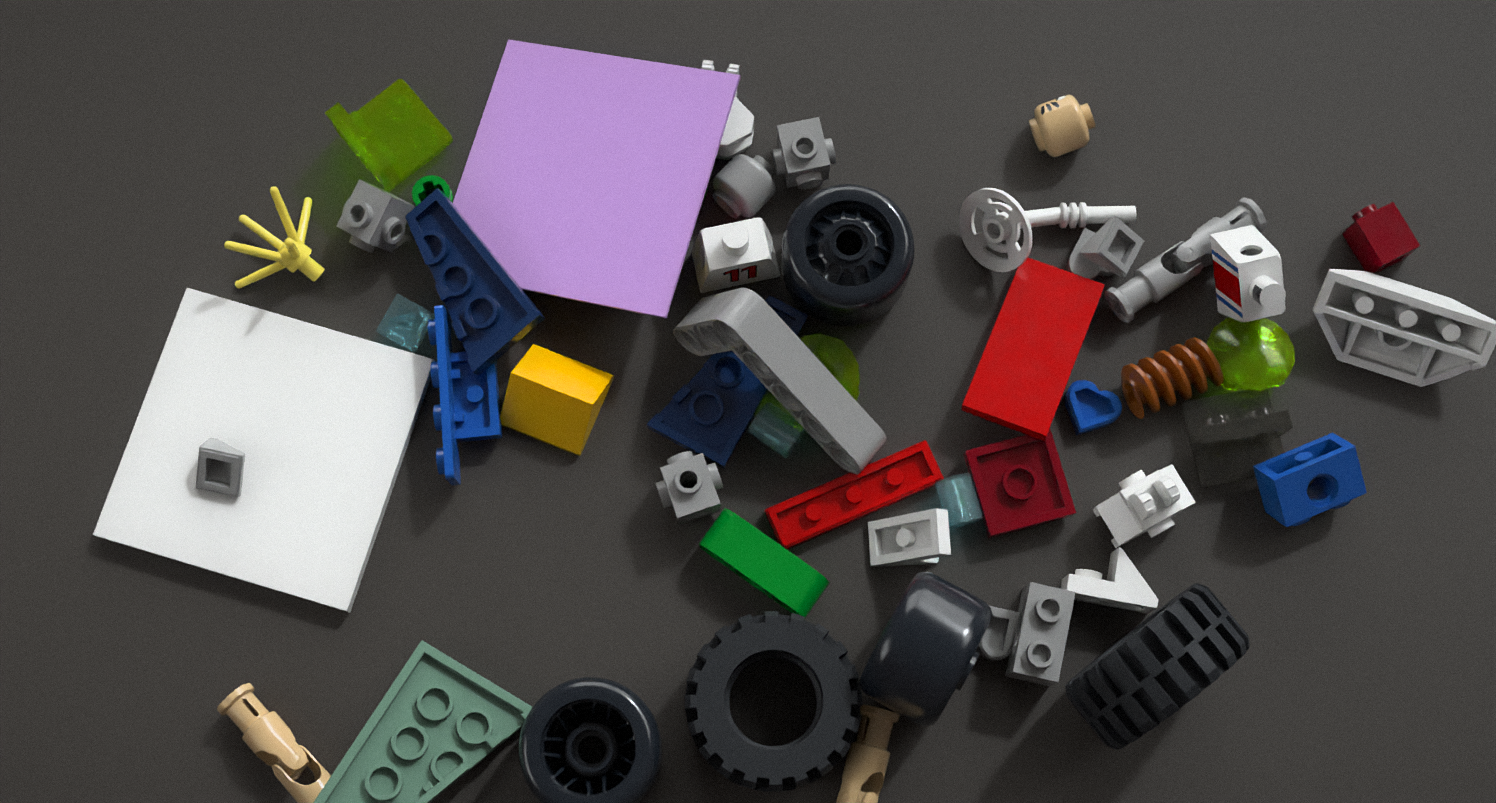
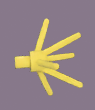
(291, 253)

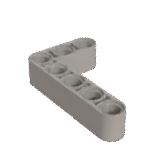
(787, 368)

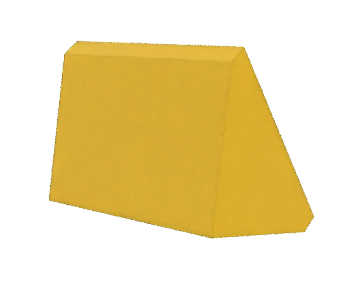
(554, 399)

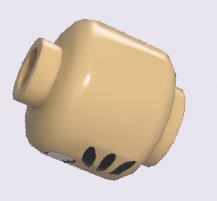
(1061, 125)

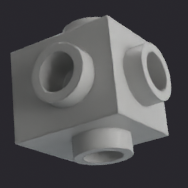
(803, 154)
(374, 217)
(690, 502)

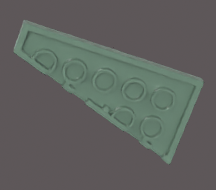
(425, 733)

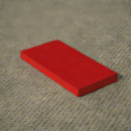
(1033, 348)

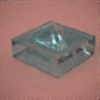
(405, 323)

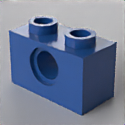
(1286, 478)

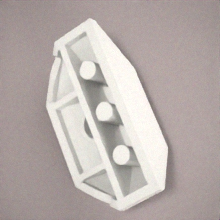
(1401, 328)

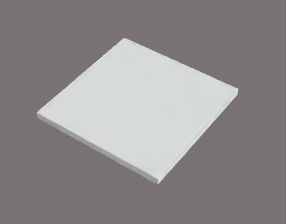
(319, 436)

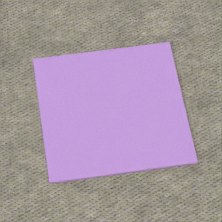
(594, 172)

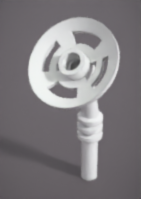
(1009, 222)

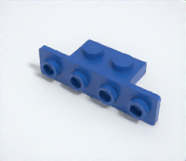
(467, 401)

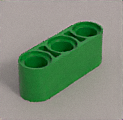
(763, 563)

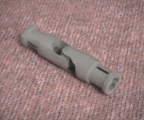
(1155, 283)

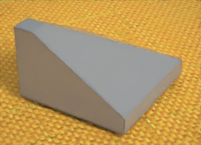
(1113, 247)
(220, 468)

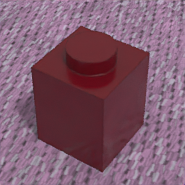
(1380, 237)

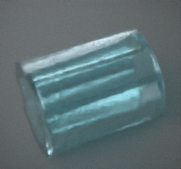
(777, 430)
(960, 499)

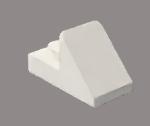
(910, 538)
(1122, 589)

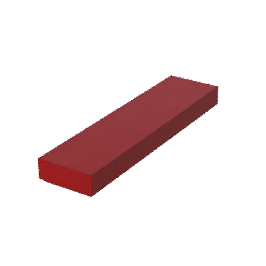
(854, 495)

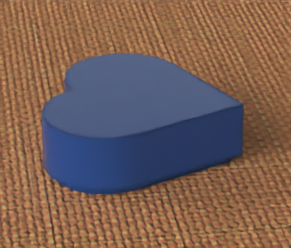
(1091, 408)

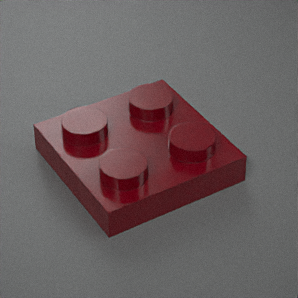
(1019, 484)

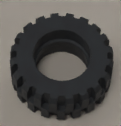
(1157, 667)
(835, 687)

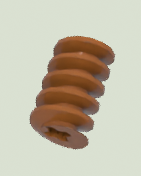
(1169, 373)

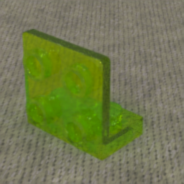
(391, 133)

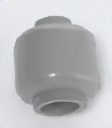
(744, 185)

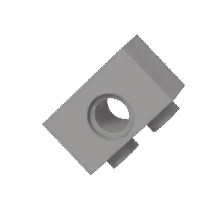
(1040, 634)

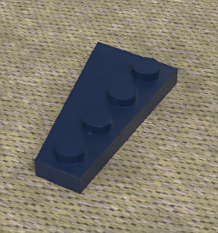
(480, 295)
(719, 401)

